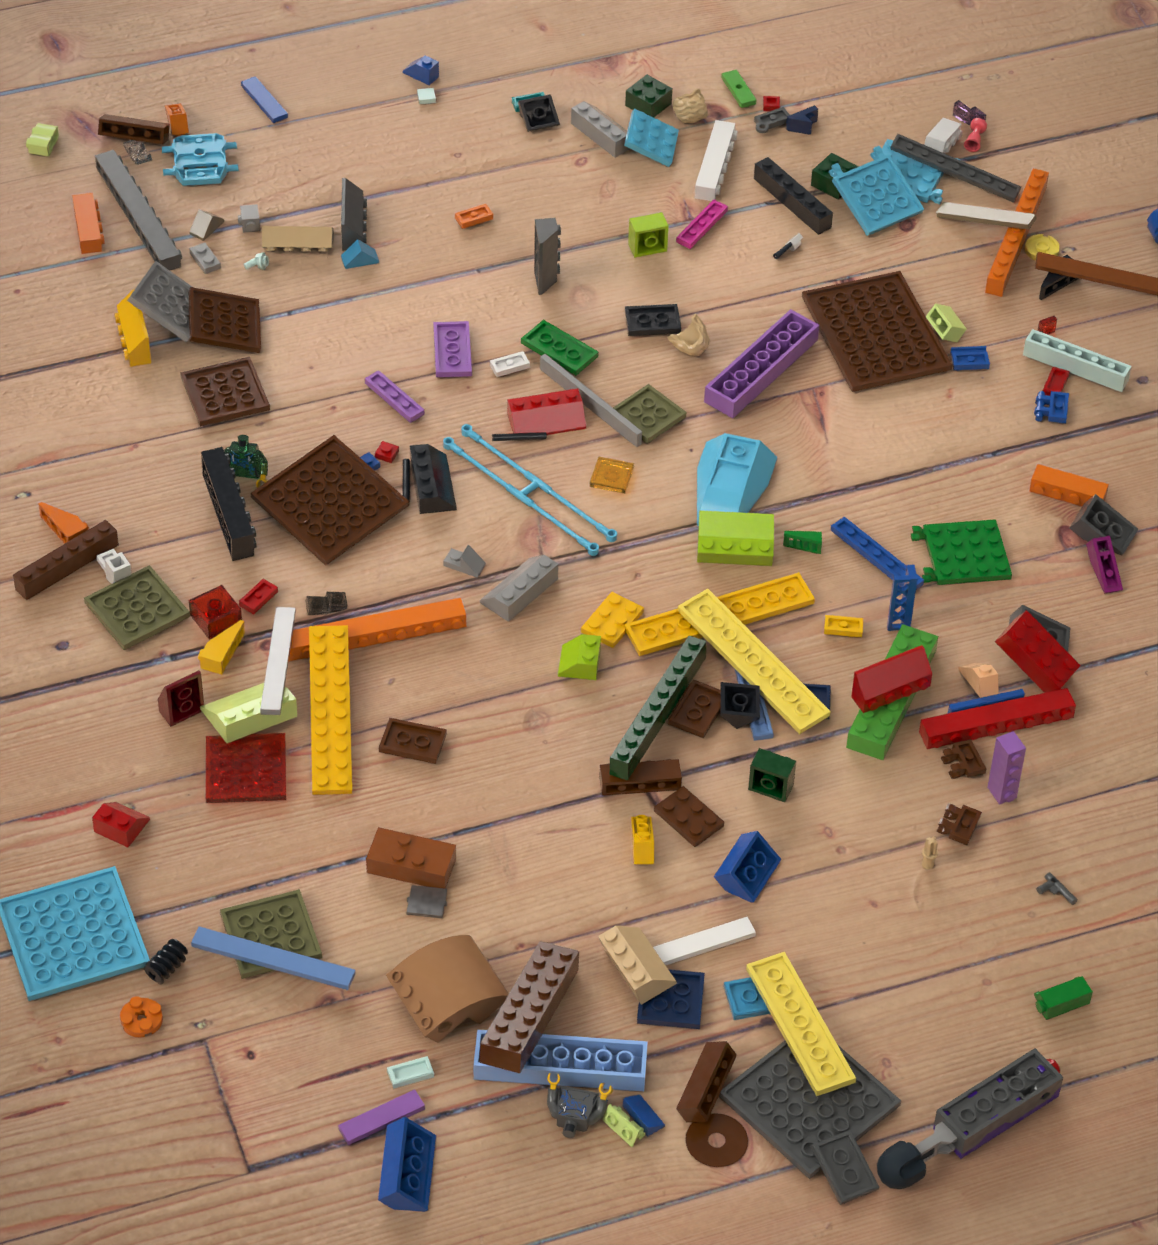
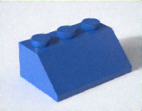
(747, 866)

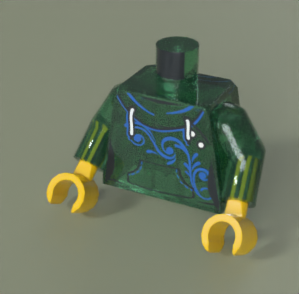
(247, 459)

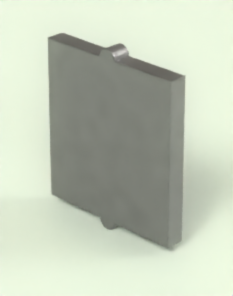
(426, 901)

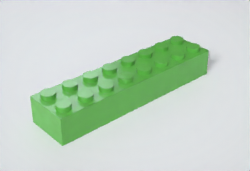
(876, 729)

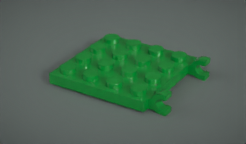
(964, 552)

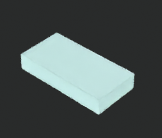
(410, 1072)

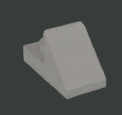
(465, 562)

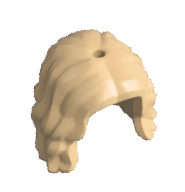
(690, 107)
(693, 339)

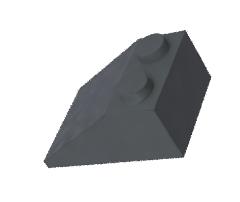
(1101, 520)
(1056, 629)

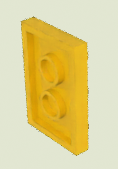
(611, 618)

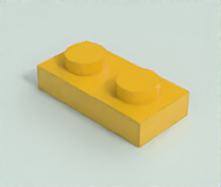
(843, 626)

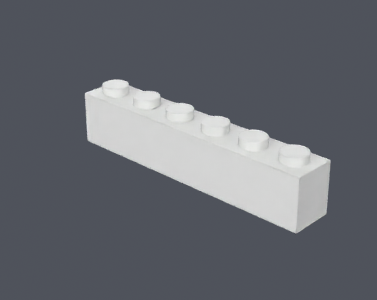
(715, 160)

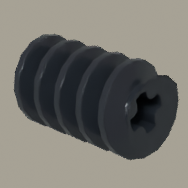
(166, 960)

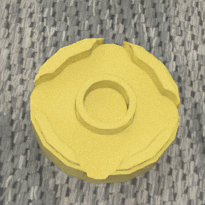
(1041, 243)

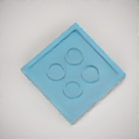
(651, 137)

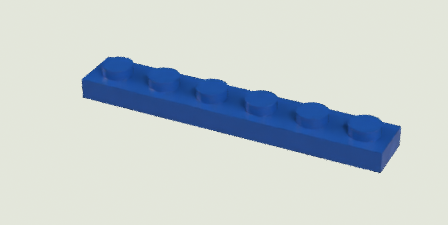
(871, 550)

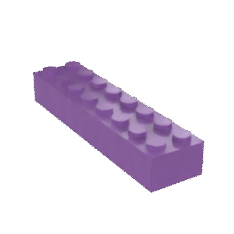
(761, 363)

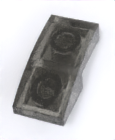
(331, 603)

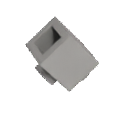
(249, 218)

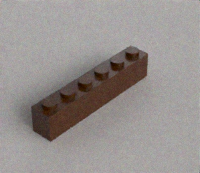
(65, 560)

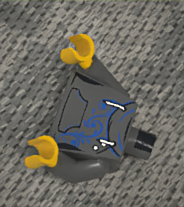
(575, 1107)

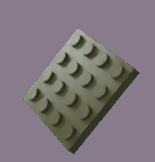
(137, 607)
(275, 922)

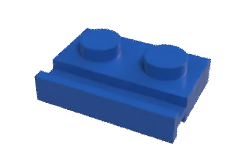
(970, 358)

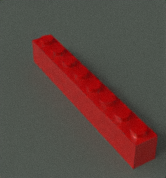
(997, 718)

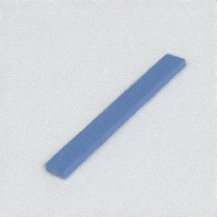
(273, 958)

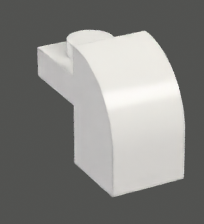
(114, 565)

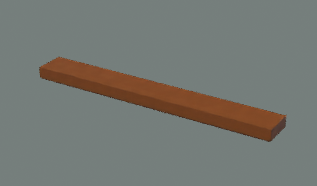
(1096, 273)

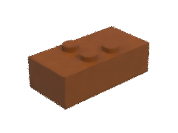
(411, 858)

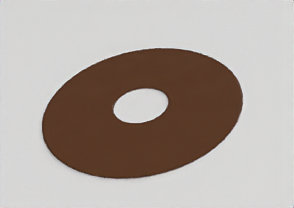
(735, 1141)

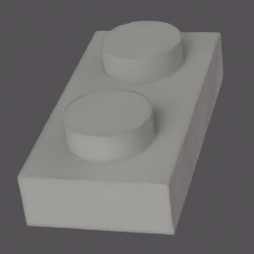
(205, 258)

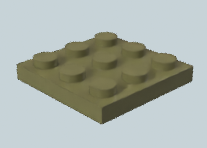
(650, 412)

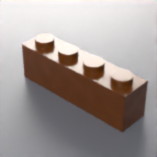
(133, 129)
(647, 777)
(706, 1081)

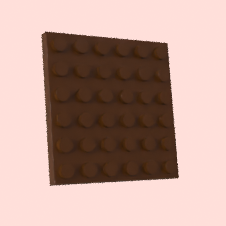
(329, 499)

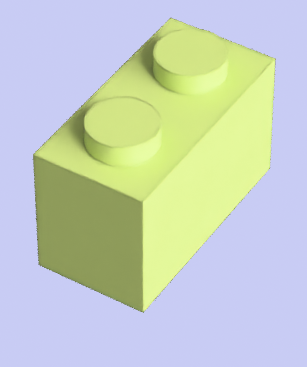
(946, 322)

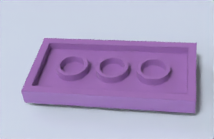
(452, 349)

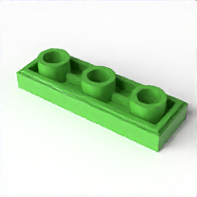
(738, 88)

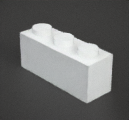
(944, 135)

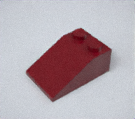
(181, 699)

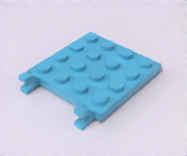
(919, 176)
(876, 193)

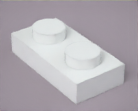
(509, 364)

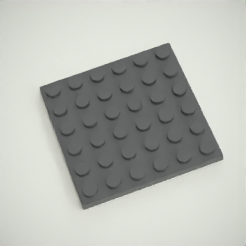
(790, 1116)

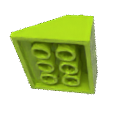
(735, 538)

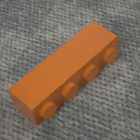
(87, 223)
(1066, 485)

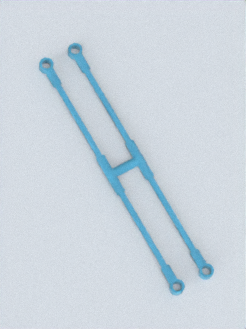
(536, 482)

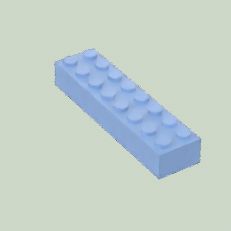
(577, 1061)

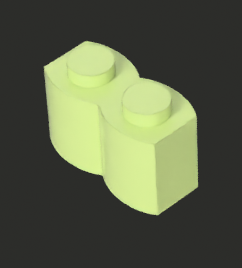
(42, 139)

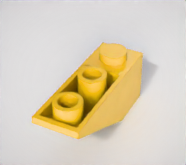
(642, 839)

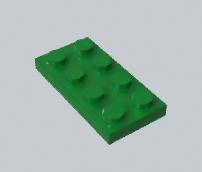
(560, 347)

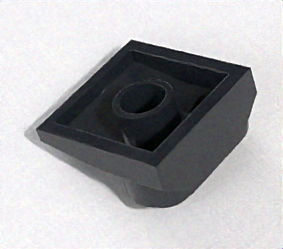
(538, 112)

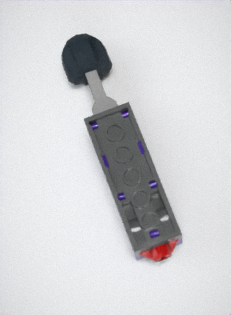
(976, 1117)

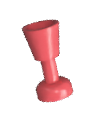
(973, 141)

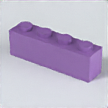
(1006, 767)

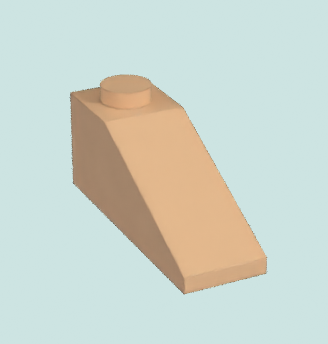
(982, 678)

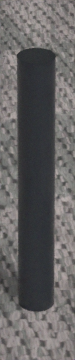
(519, 436)
(406, 479)

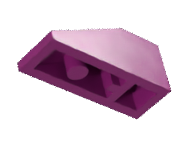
(1104, 564)

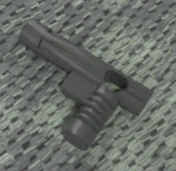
(1056, 887)

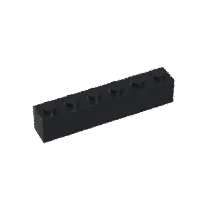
(793, 195)

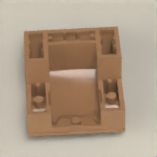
(447, 985)

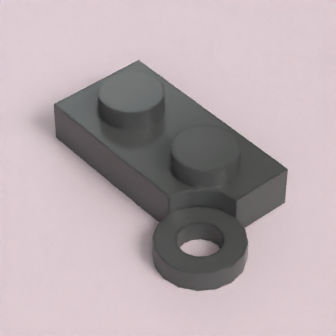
(770, 120)

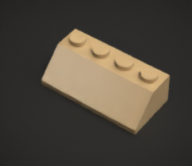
(297, 237)
(637, 962)

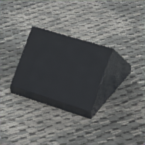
(739, 703)

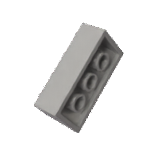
(599, 128)
(521, 587)

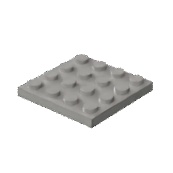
(164, 299)

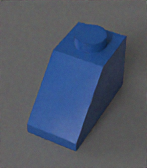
(423, 69)

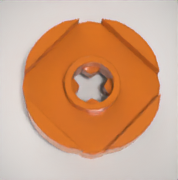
(141, 1006)

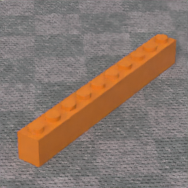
(1015, 237)
(390, 626)

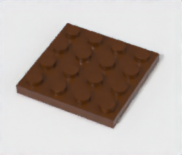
(224, 320)
(225, 391)

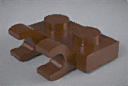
(968, 758)
(964, 825)

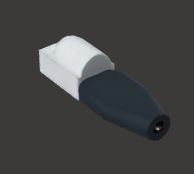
(792, 244)

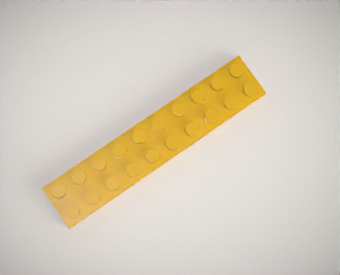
(746, 604)
(330, 710)

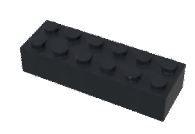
(228, 503)

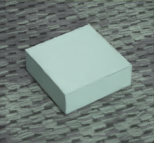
(426, 96)

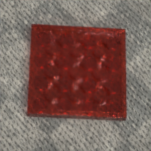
(246, 768)

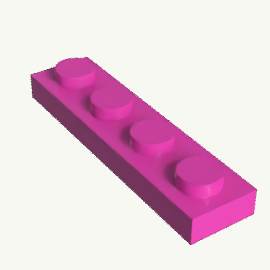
(701, 224)

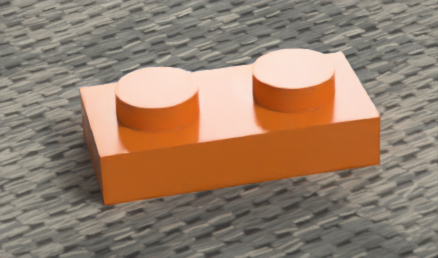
(474, 216)

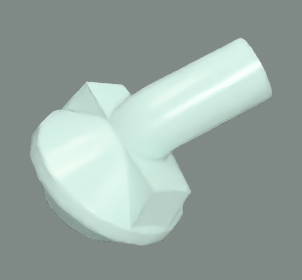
(260, 260)

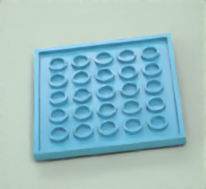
(72, 933)

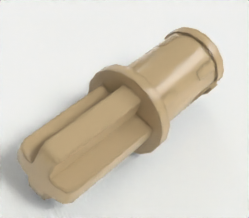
(929, 853)

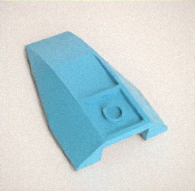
(733, 474)

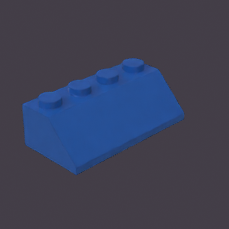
(407, 1166)

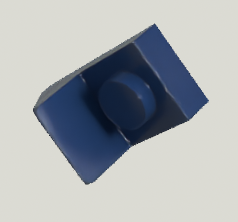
(802, 121)

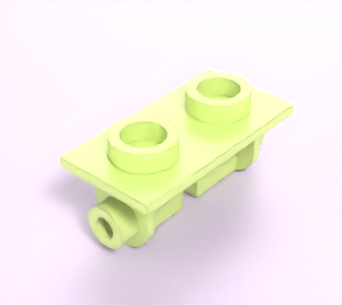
(620, 1123)

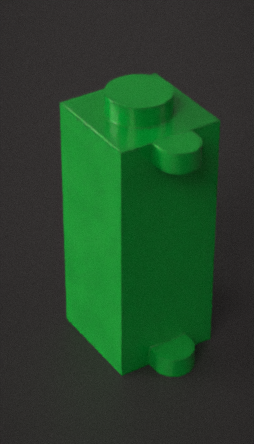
(1063, 997)

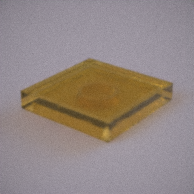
(611, 475)

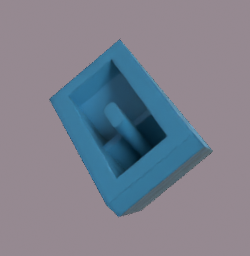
(359, 255)

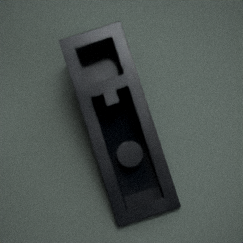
(1054, 282)

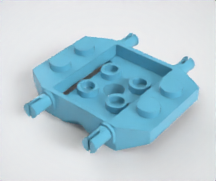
(213, 153)

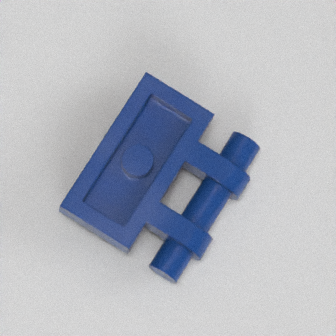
(1057, 406)

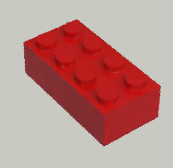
(1037, 653)

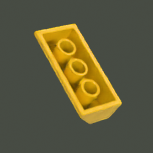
(134, 333)

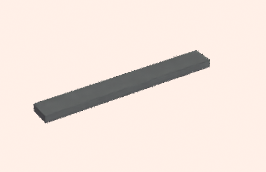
(955, 168)

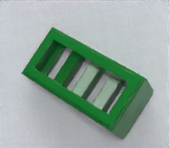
(804, 540)

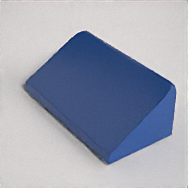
(642, 1114)

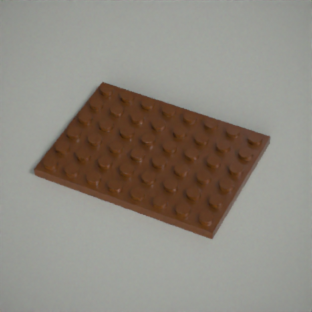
(876, 331)

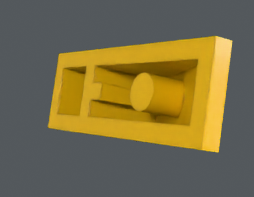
(221, 648)

